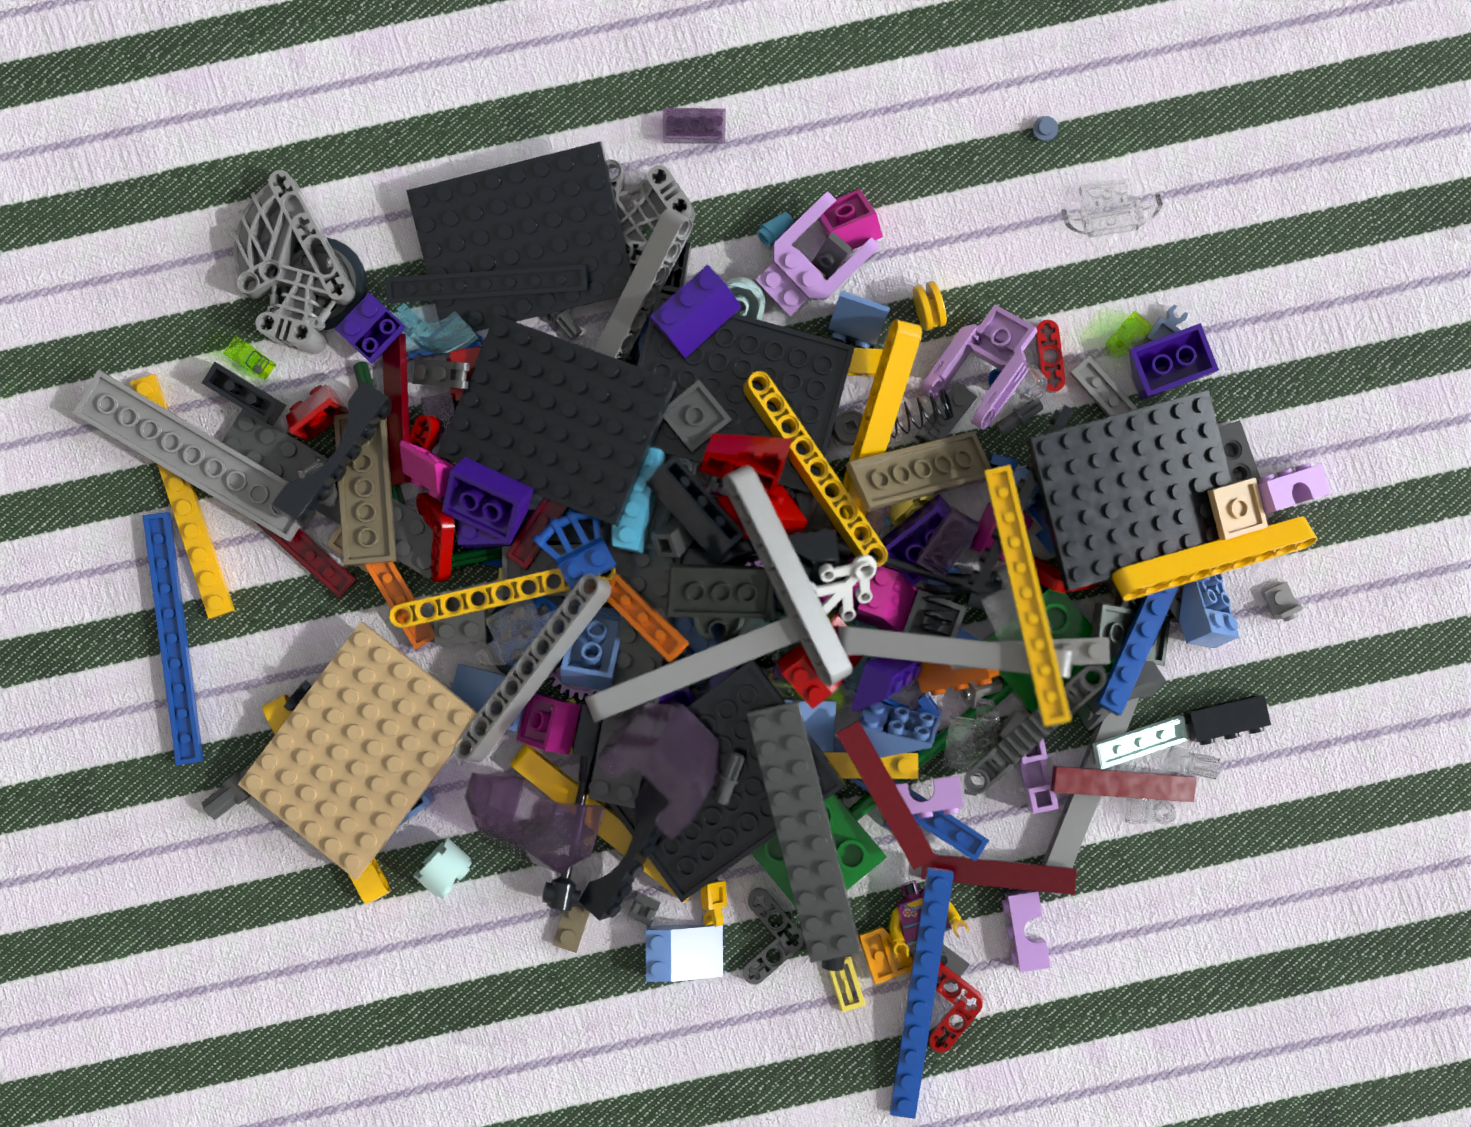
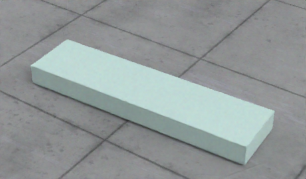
(1140, 742)

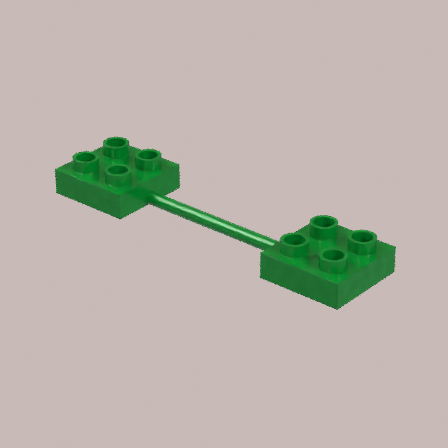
(854, 846)

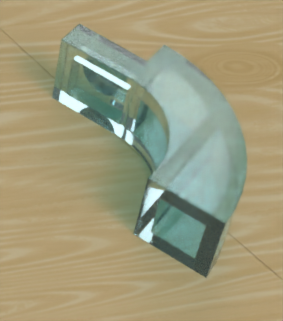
(439, 336)

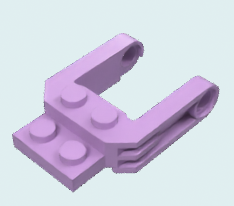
(793, 277)
(996, 341)

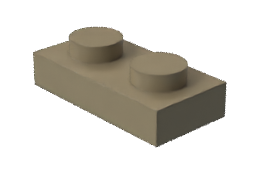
(571, 928)

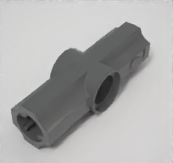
(226, 796)

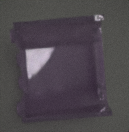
(672, 753)
(554, 835)

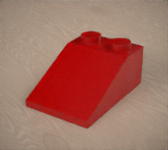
(315, 413)
(802, 676)

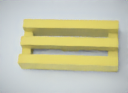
(852, 1005)

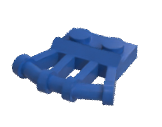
(586, 559)

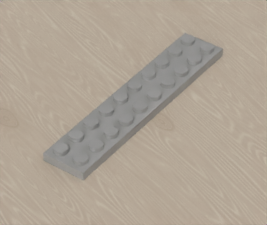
(185, 451)

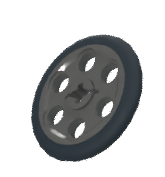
(352, 266)

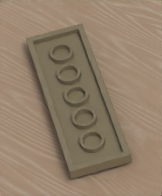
(918, 471)
(367, 500)

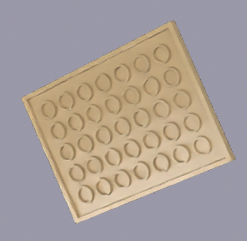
(359, 750)

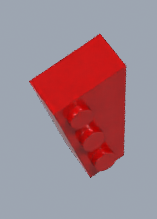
(730, 452)
(783, 505)

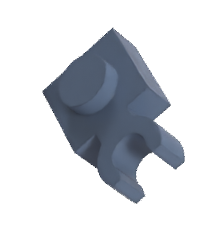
(1166, 326)

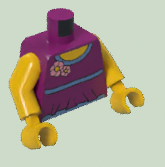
(906, 916)

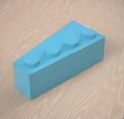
(636, 519)

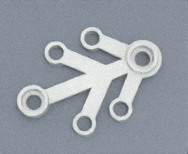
(861, 569)

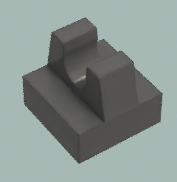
(644, 909)

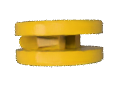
(929, 307)

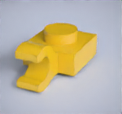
(713, 899)

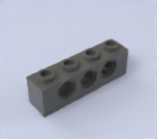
(1242, 457)

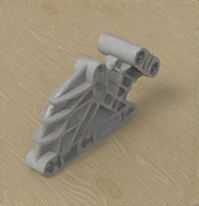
(651, 206)
(295, 319)

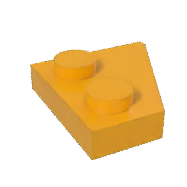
(880, 958)

